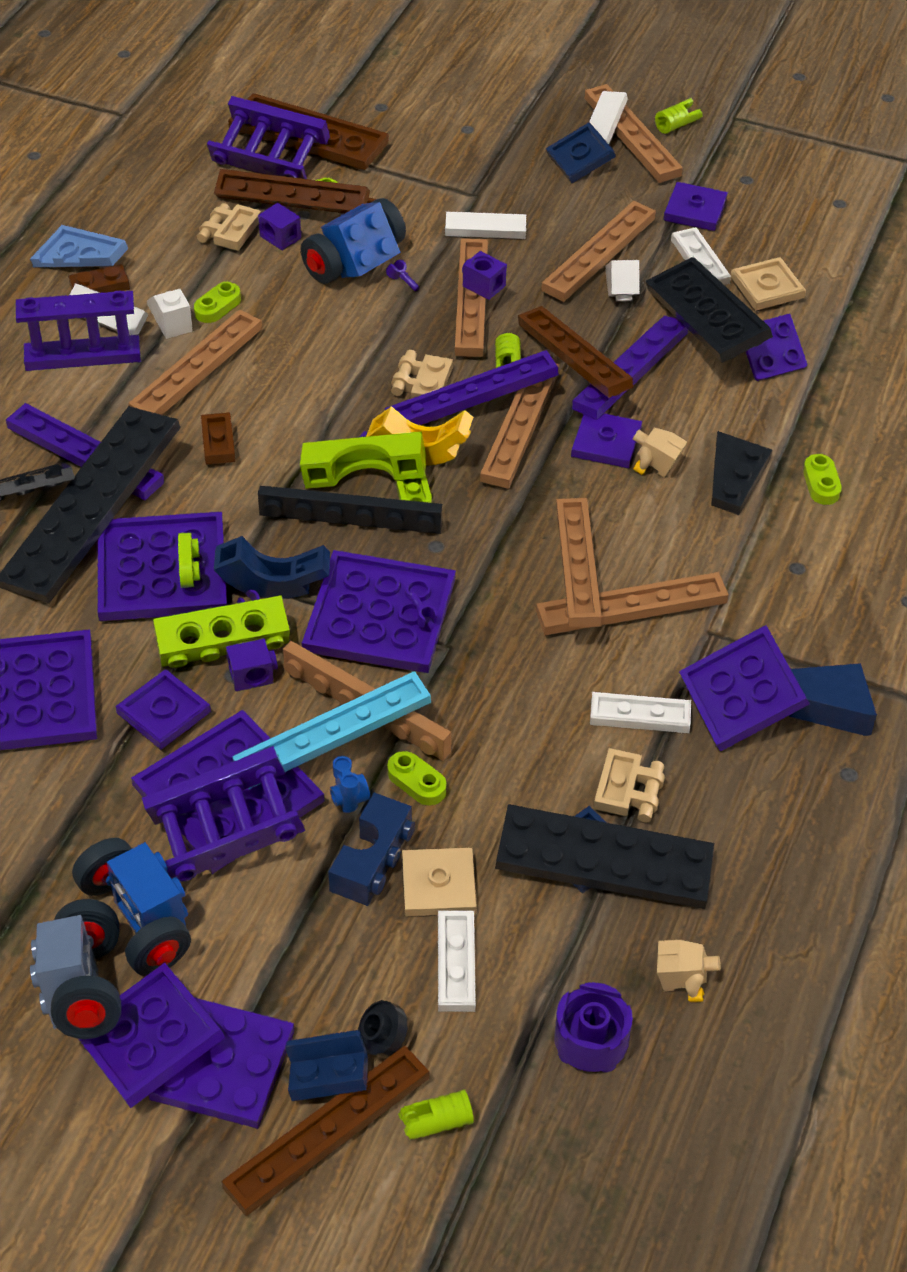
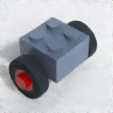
(67, 969)

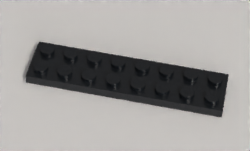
(88, 504)

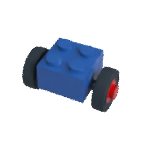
(354, 242)
(144, 897)

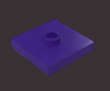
(695, 206)
(606, 440)
(163, 709)

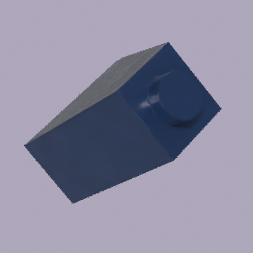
(837, 698)

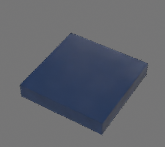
(580, 152)

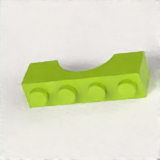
(329, 461)

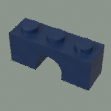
(362, 873)

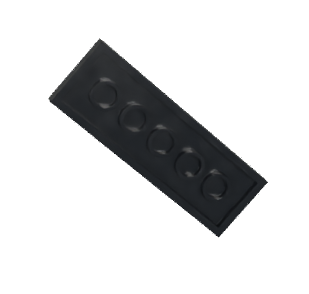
(709, 309)
(605, 856)

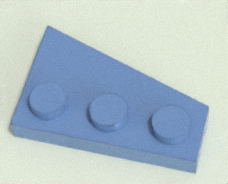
(78, 249)

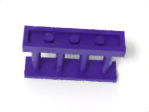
(274, 119)
(78, 352)
(212, 786)

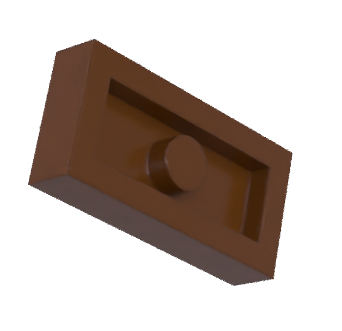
(102, 280)
(218, 438)

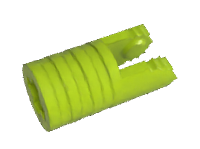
(676, 116)
(507, 349)
(437, 1114)

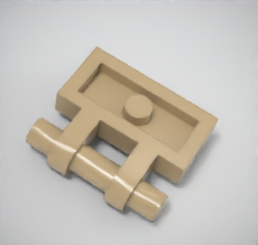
(228, 226)
(431, 374)
(618, 782)

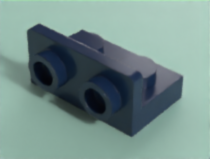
(327, 1065)

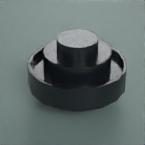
(383, 1028)

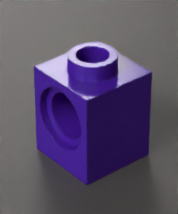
(279, 226)
(484, 275)
(251, 664)

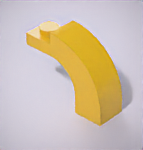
(439, 441)

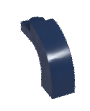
(269, 576)

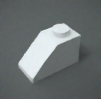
(623, 279)
(171, 313)

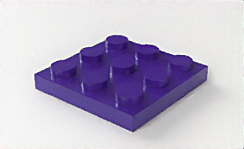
(743, 688)
(155, 1036)
(235, 1074)

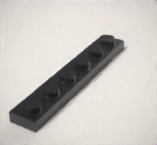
(350, 509)

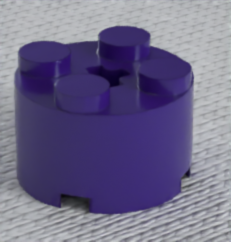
(593, 1027)

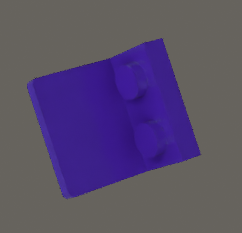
(778, 354)

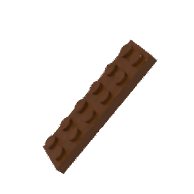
(347, 143)

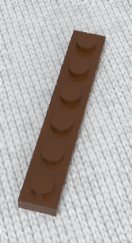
(290, 191)
(576, 352)
(324, 1131)

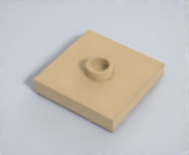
(768, 283)
(438, 881)

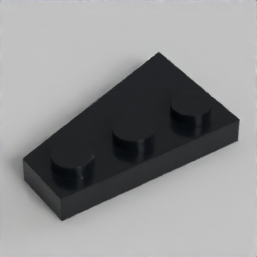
(736, 471)
(27, 481)

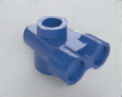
(349, 787)

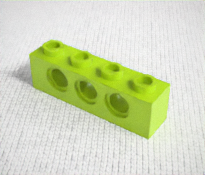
(203, 624)

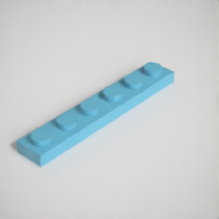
(346, 722)

